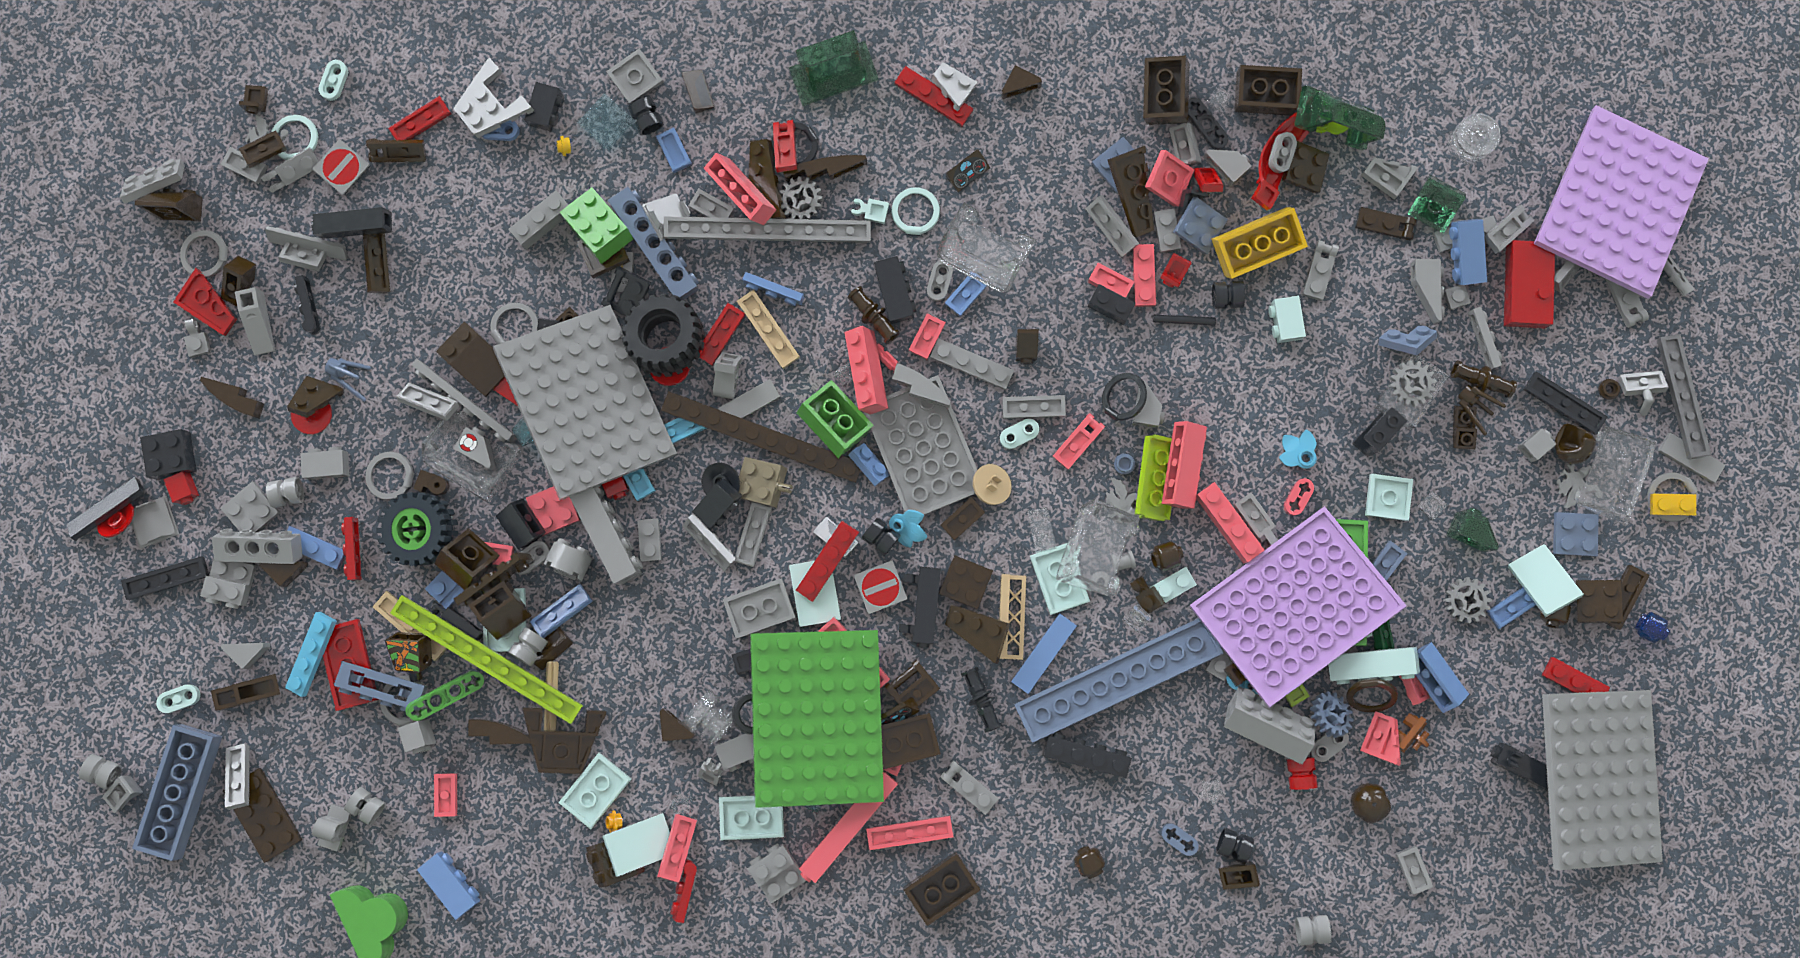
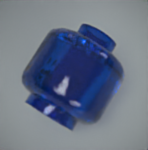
(1652, 627)

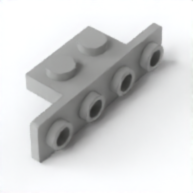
(304, 250)

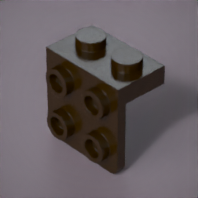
(603, 870)

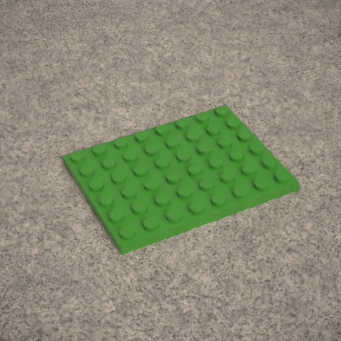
(816, 718)

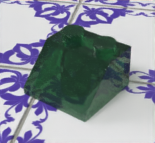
(1436, 203)
(1473, 529)

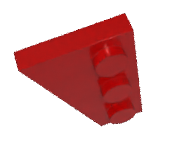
(204, 303)

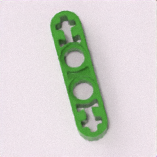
(446, 698)

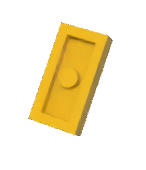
(1673, 504)

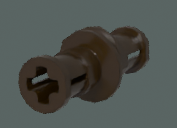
(873, 315)
(1483, 379)

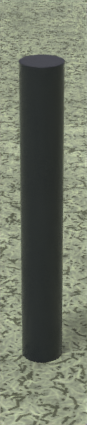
(1175, 319)

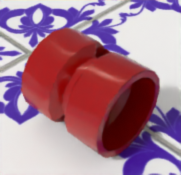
(1302, 774)

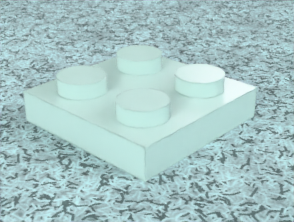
(1389, 497)

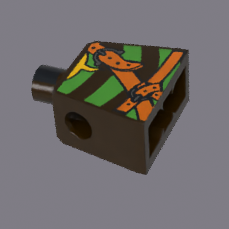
(410, 653)

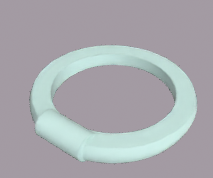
(314, 133)
(913, 229)

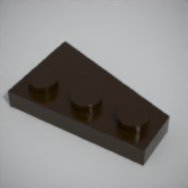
(979, 630)

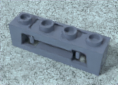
(346, 677)

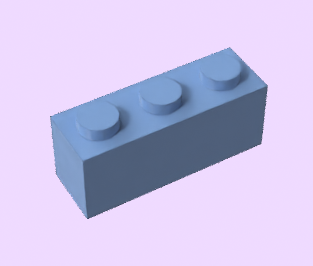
(1468, 252)
(1439, 679)
(449, 884)

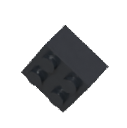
(168, 454)

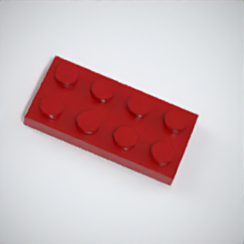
(349, 646)

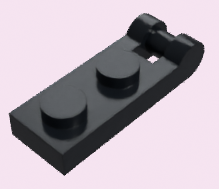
(307, 305)

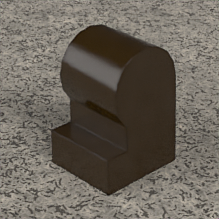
(435, 483)

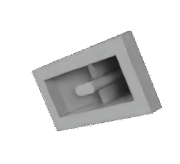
(245, 654)

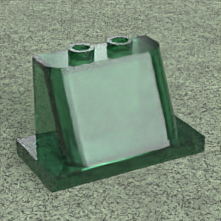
(832, 68)
(1321, 108)

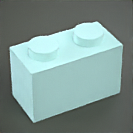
(1287, 319)

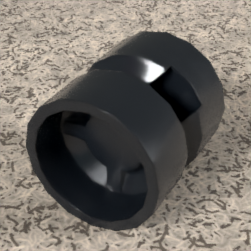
(647, 119)
(1228, 294)
(881, 536)
(1233, 845)

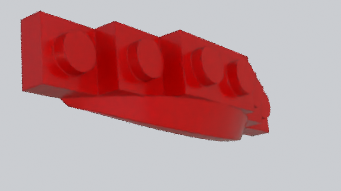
(1269, 181)

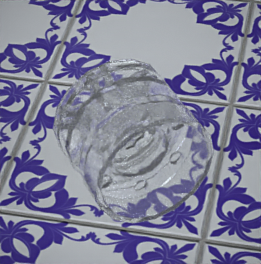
(1464, 144)
(709, 717)

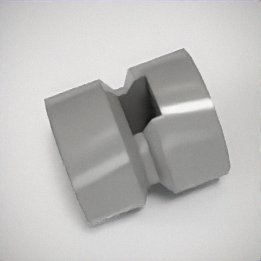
(285, 492)
(527, 647)
(99, 771)
(371, 809)
(1313, 930)

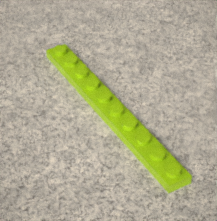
(486, 659)

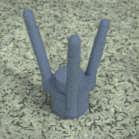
(338, 369)

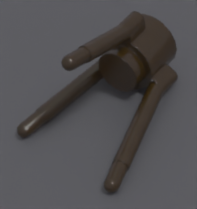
(1470, 396)

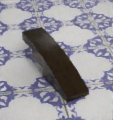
(833, 166)

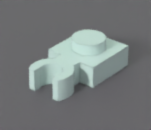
(874, 211)

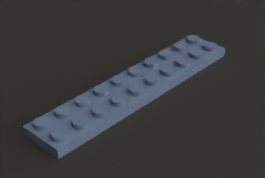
(1117, 680)

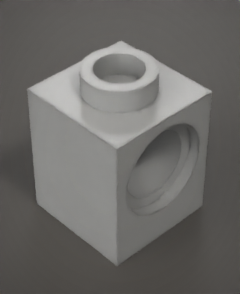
(1537, 444)

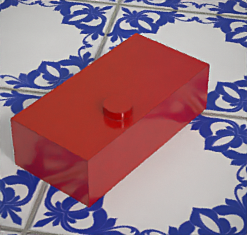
(1528, 285)

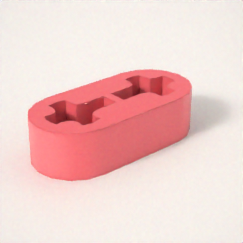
(1303, 499)

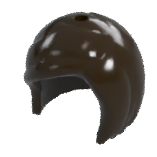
(1574, 444)
(1362, 802)

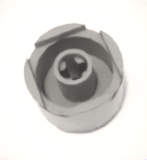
(568, 560)

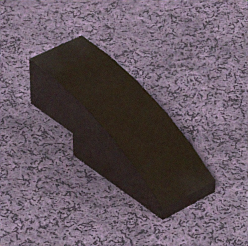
(233, 397)
(245, 692)
(497, 731)

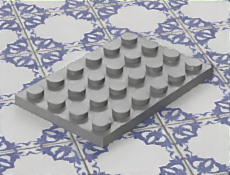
(923, 451)

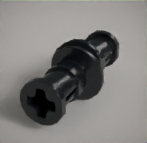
(981, 699)

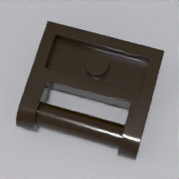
(919, 690)

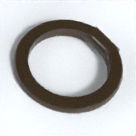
(1369, 683)

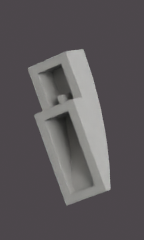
(920, 386)

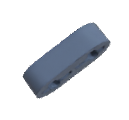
(1182, 835)

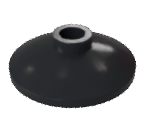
(715, 473)

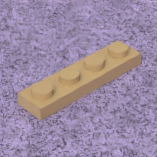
(768, 329)
(384, 607)

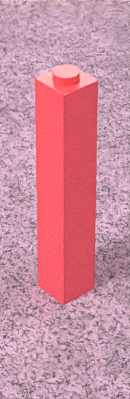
(842, 834)

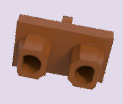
(1416, 725)

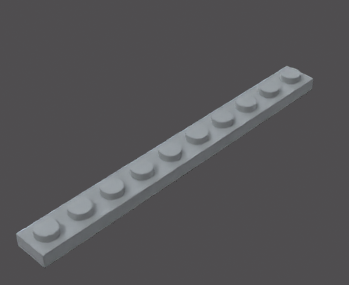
(773, 230)

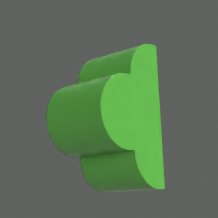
(370, 919)

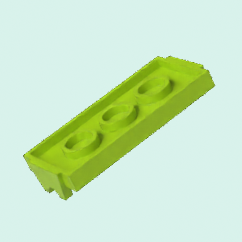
(1152, 479)

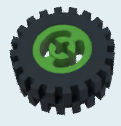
(407, 513)

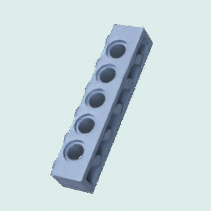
(621, 204)

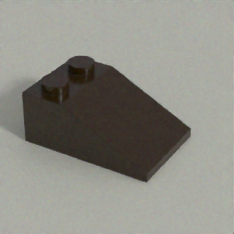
(172, 205)
(472, 358)

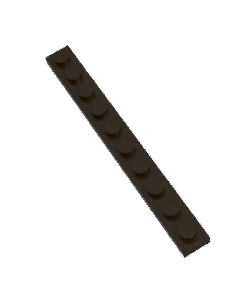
(760, 436)

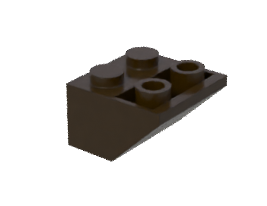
(500, 610)

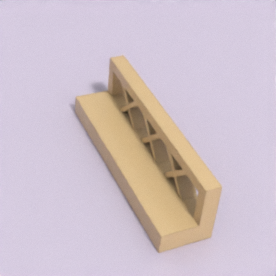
(1004, 613)

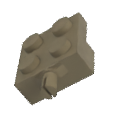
(762, 482)

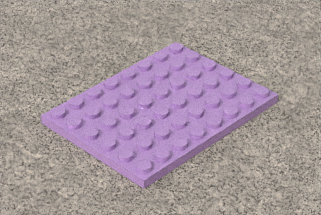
(1621, 202)
(1297, 606)

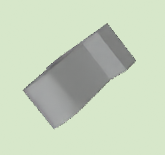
(726, 375)
(332, 828)

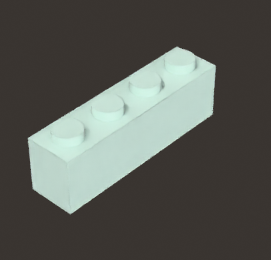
(1375, 664)

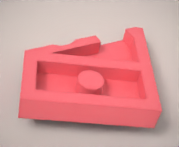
(1383, 739)

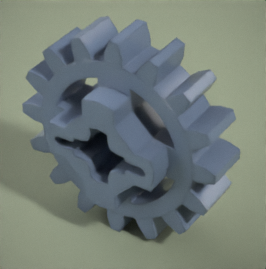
(1331, 714)

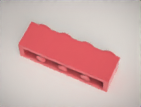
(740, 189)
(866, 370)
(1184, 465)
(1229, 523)

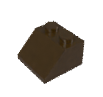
(466, 559)

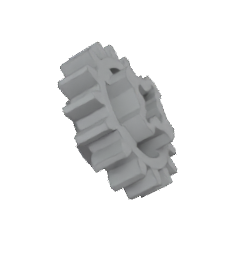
(808, 202)
(1405, 380)
(1470, 592)

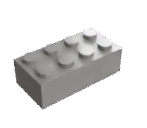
(1270, 727)

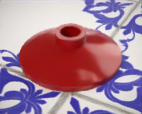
(116, 523)

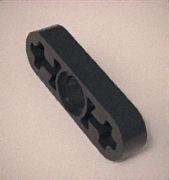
(1192, 115)

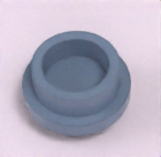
(1124, 464)

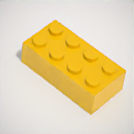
(1259, 242)

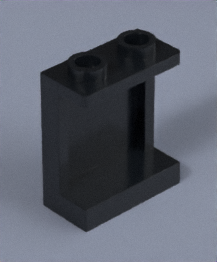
(1379, 432)

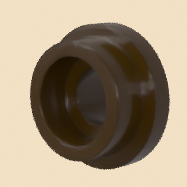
(1614, 386)

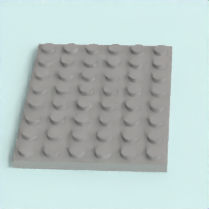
(584, 402)
(1602, 779)

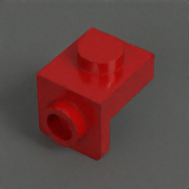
(1175, 270)

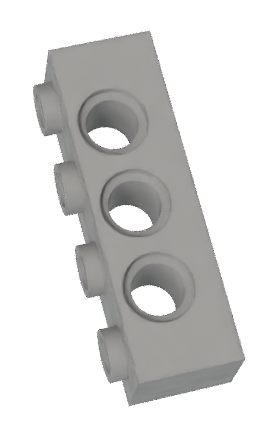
(226, 549)

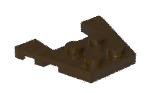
(561, 750)

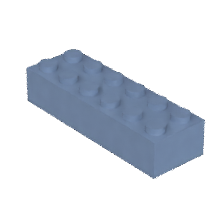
(177, 792)

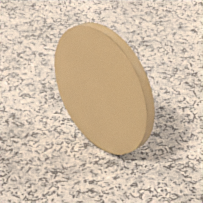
(991, 484)

